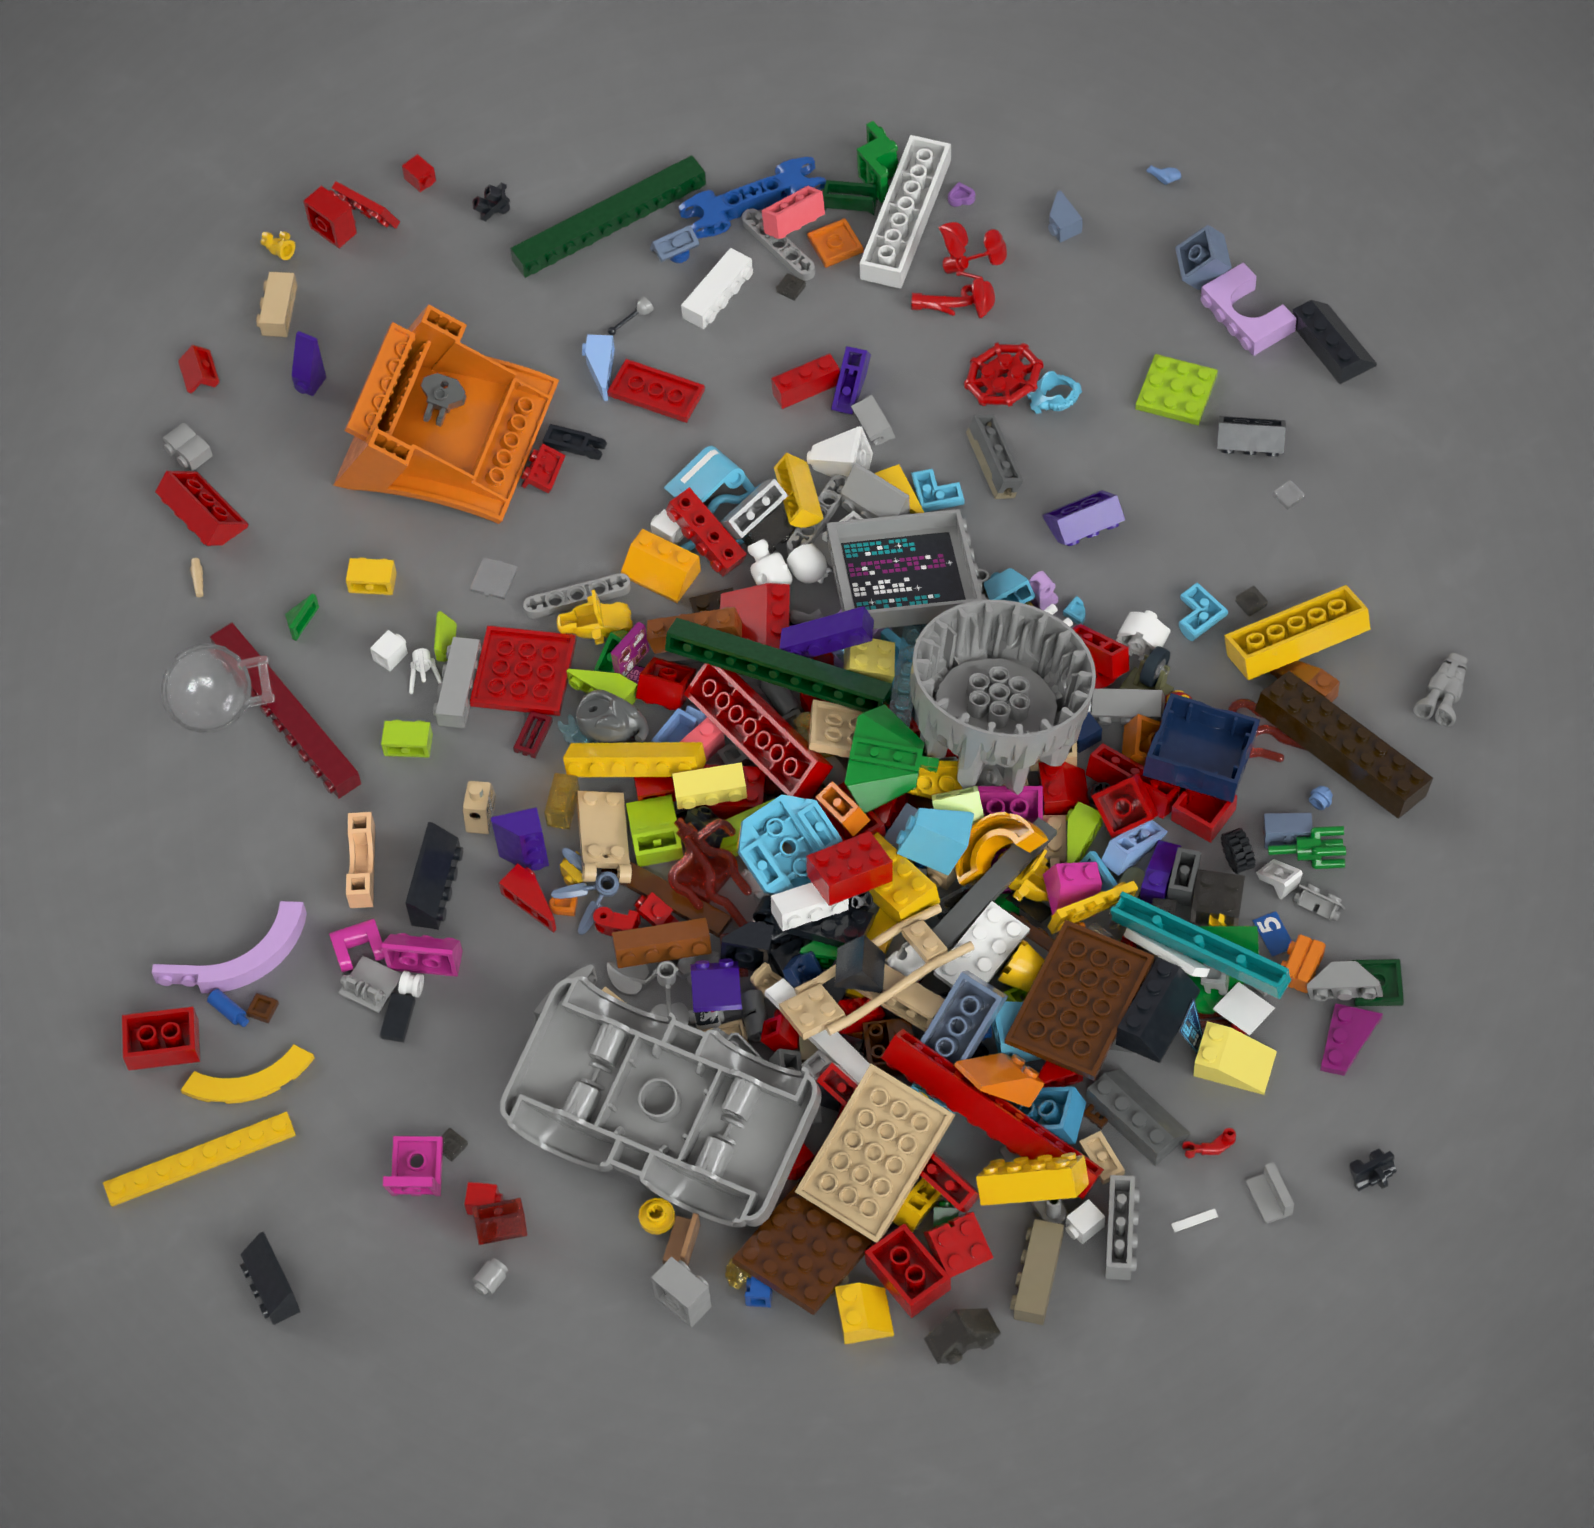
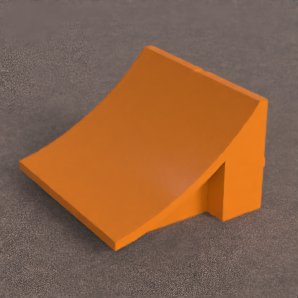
(479, 447)

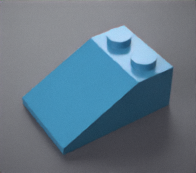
(1058, 1111)

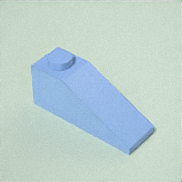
(599, 358)
(1131, 846)

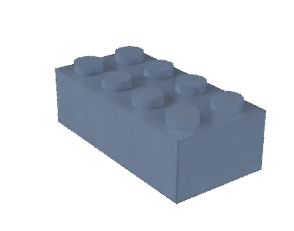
(964, 1018)

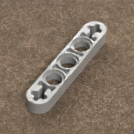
(780, 252)
(827, 510)
(569, 603)

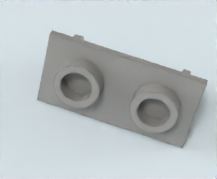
(1328, 905)

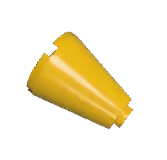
(1022, 967)

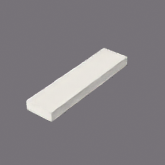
(1188, 964)

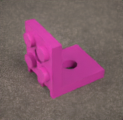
(411, 1180)

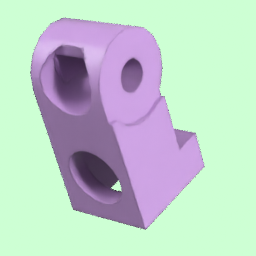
(1043, 590)

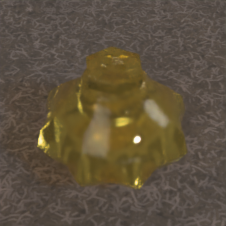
(735, 1276)

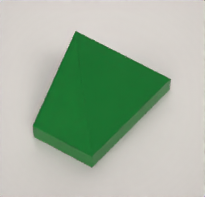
(301, 615)

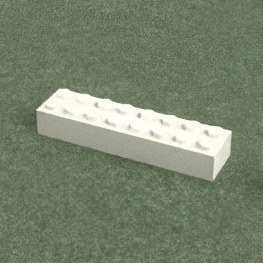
(905, 211)

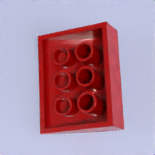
(761, 610)

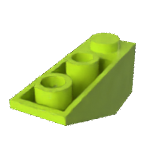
(610, 682)

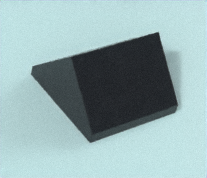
(860, 966)

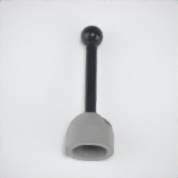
(642, 307)

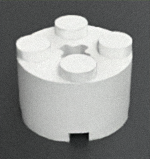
(1142, 633)

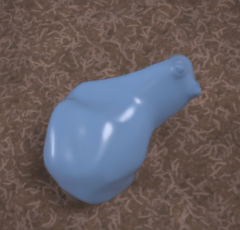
(1165, 175)

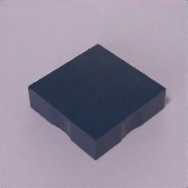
(1201, 747)

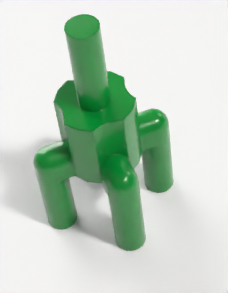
(1314, 847)

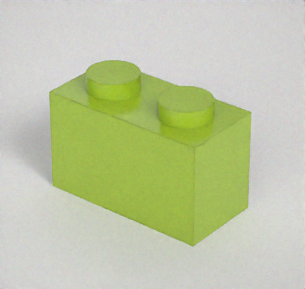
(407, 738)

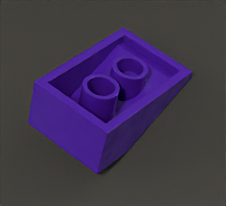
(715, 986)

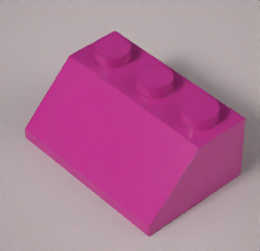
(1000, 799)
(422, 954)

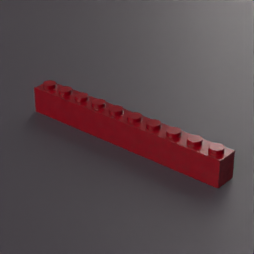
(294, 721)

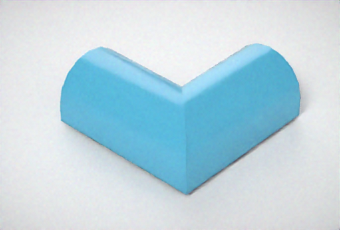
(935, 497)
(1205, 613)

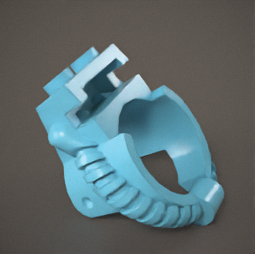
(1057, 402)

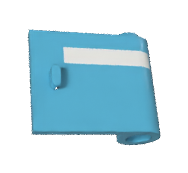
(706, 474)

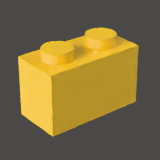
(371, 576)

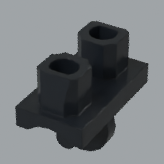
(494, 201)
(1373, 1172)

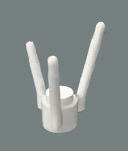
(422, 662)

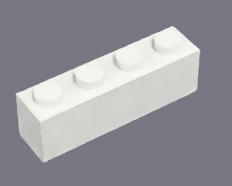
(717, 288)

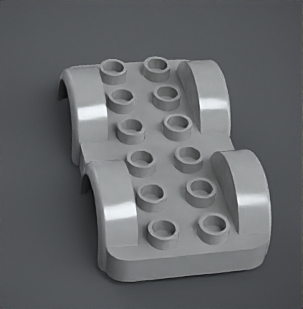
(660, 1104)

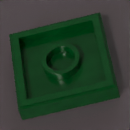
(1390, 977)

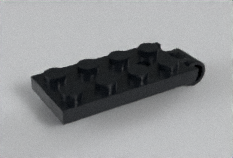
(831, 930)

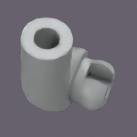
(797, 617)

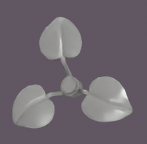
(630, 981)

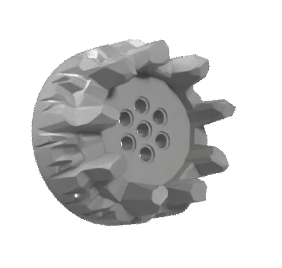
(1000, 688)

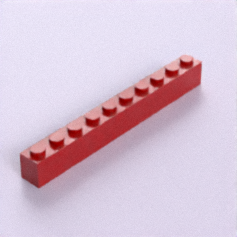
(991, 1113)

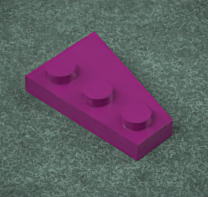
(1346, 1036)

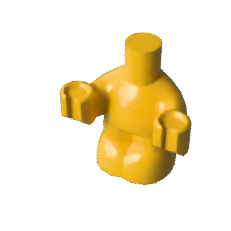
(279, 246)

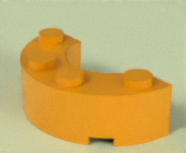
(990, 836)

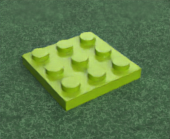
(1176, 389)

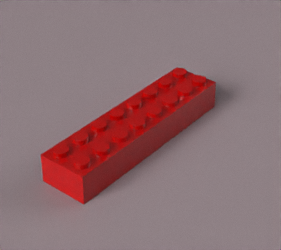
(758, 731)

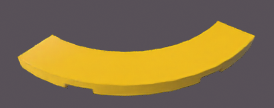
(251, 1086)

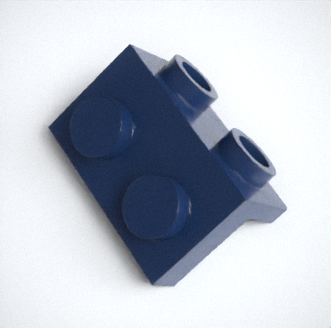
(802, 969)

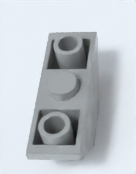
(1344, 981)

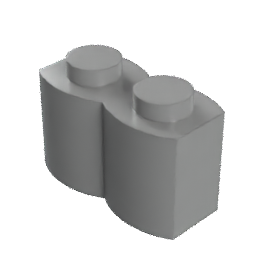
(187, 447)

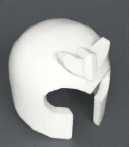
(808, 564)
(905, 960)

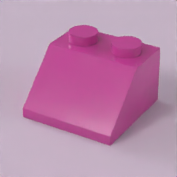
(1071, 883)

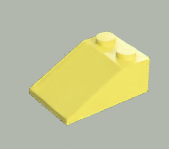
(1233, 1059)

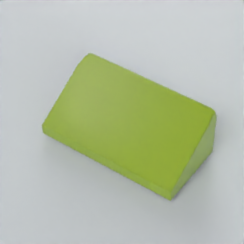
(444, 635)

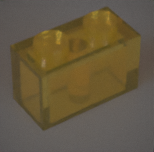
(562, 801)

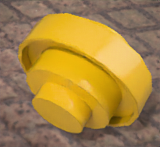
(656, 1216)

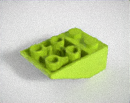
(654, 830)

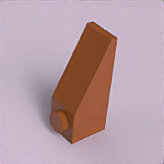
(1313, 676)

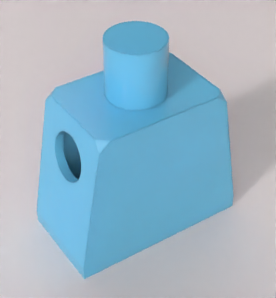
(1009, 586)

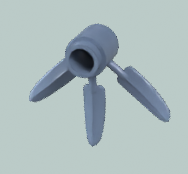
(581, 889)

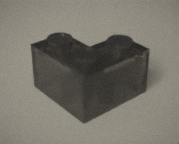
(962, 1332)

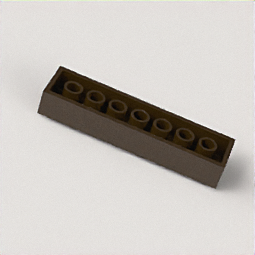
(1343, 744)

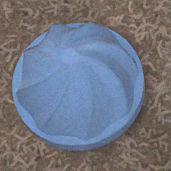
(1321, 797)

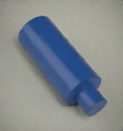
(227, 1008)

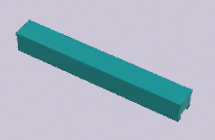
(1201, 945)

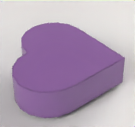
(961, 195)

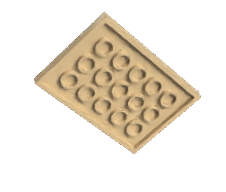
(875, 1153)

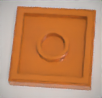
(835, 242)

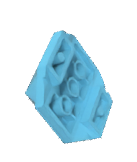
(784, 821)

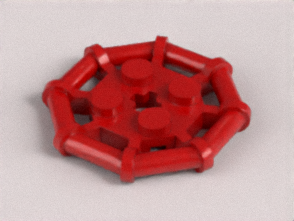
(1014, 385)

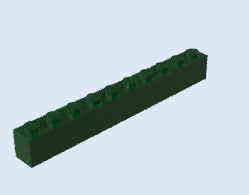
(608, 216)
(776, 666)

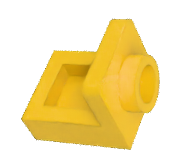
(570, 873)

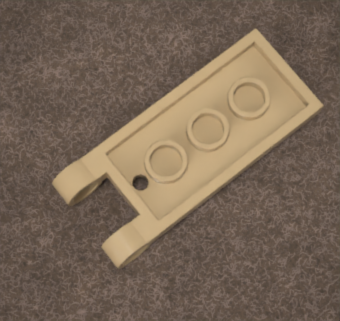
(603, 834)

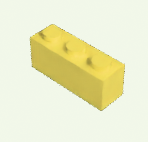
(709, 786)

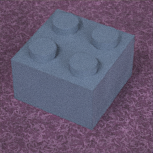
(1203, 257)

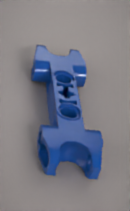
(719, 210)

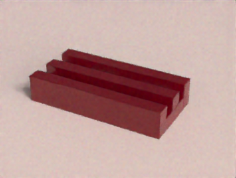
(524, 732)

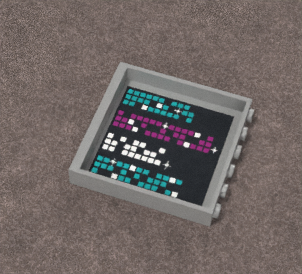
(904, 566)

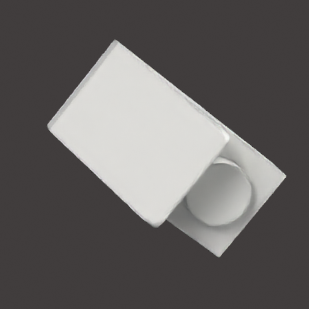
(1281, 876)

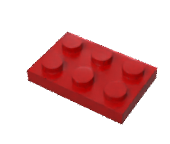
(366, 206)

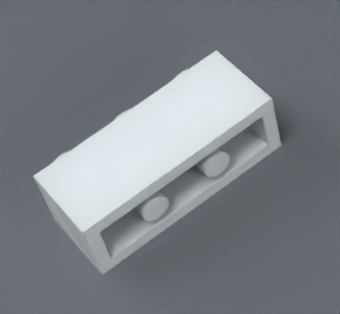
(802, 906)

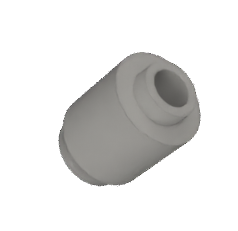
(489, 1277)

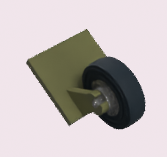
(1151, 672)

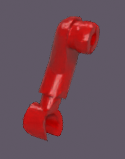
(1216, 1147)

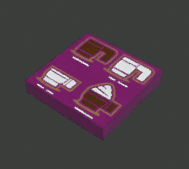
(630, 650)

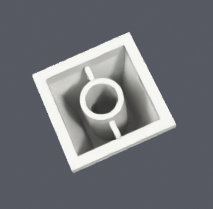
(840, 453)

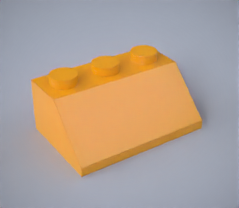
(661, 565)

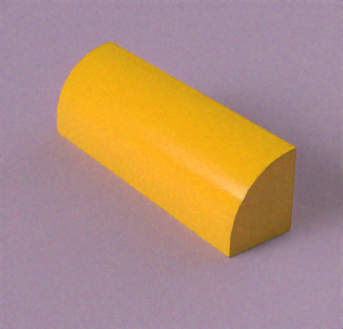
(802, 500)

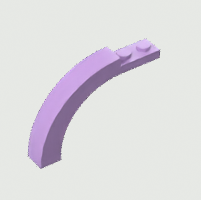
(246, 968)

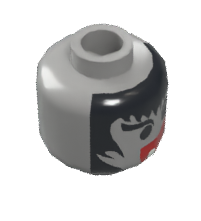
(706, 1020)

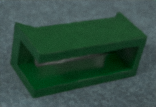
(850, 196)

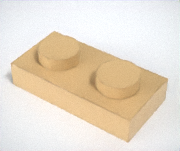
(1099, 1151)

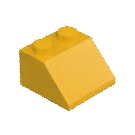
(863, 1312)

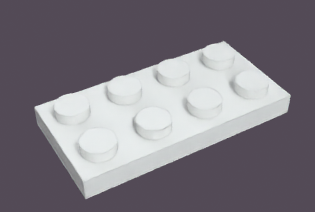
(994, 939)

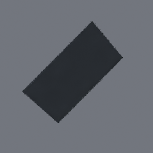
(1035, 909)

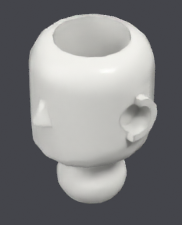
(768, 567)

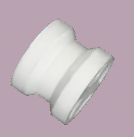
(411, 984)

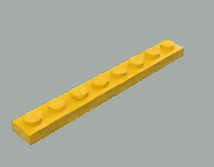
(199, 1159)

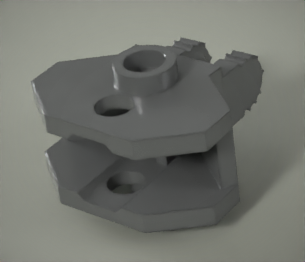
(442, 398)

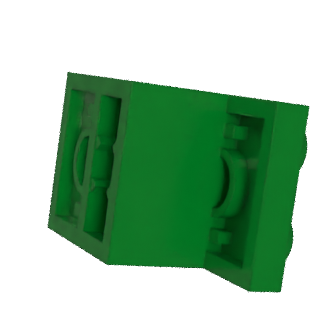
(877, 159)

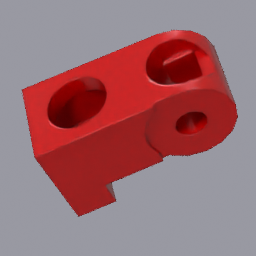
(608, 921)

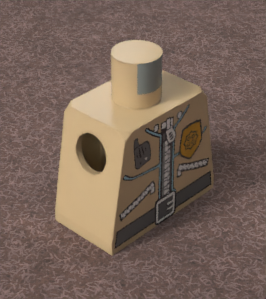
(481, 800)

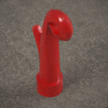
(942, 303)

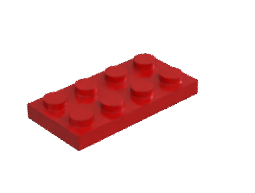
(656, 390)

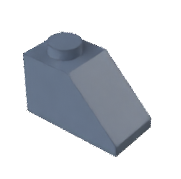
(1064, 219)

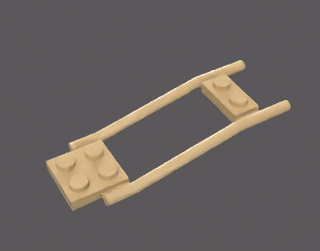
(816, 1010)

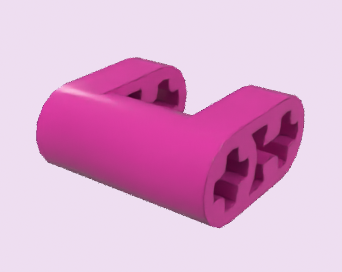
(355, 936)

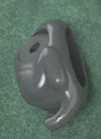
(610, 719)

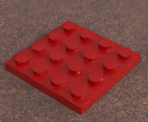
(523, 670)

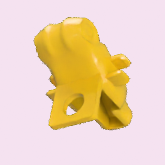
(595, 619)
(1031, 881)

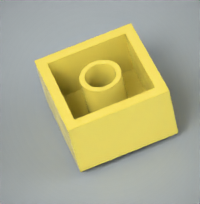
(872, 659)

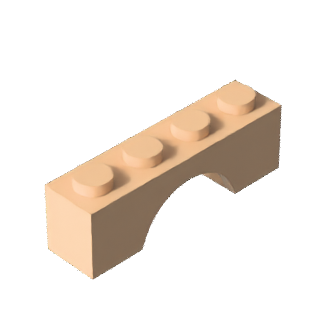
(362, 853)

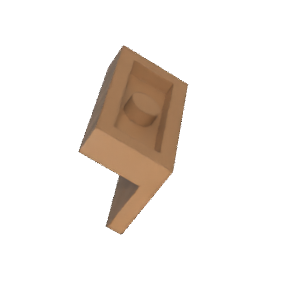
(682, 1239)

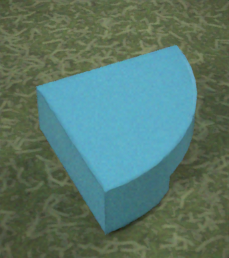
(1075, 611)

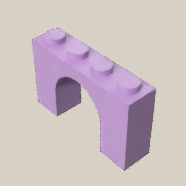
(1253, 333)

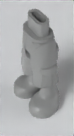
(1446, 685)

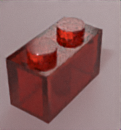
(499, 1221)

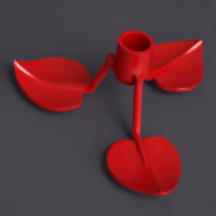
(955, 241)

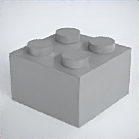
(681, 1291)

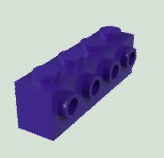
(828, 633)

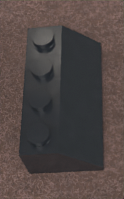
(1332, 341)
(433, 877)
(1157, 1011)

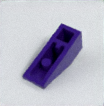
(307, 367)
(851, 379)
(1159, 872)

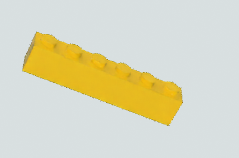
(633, 759)

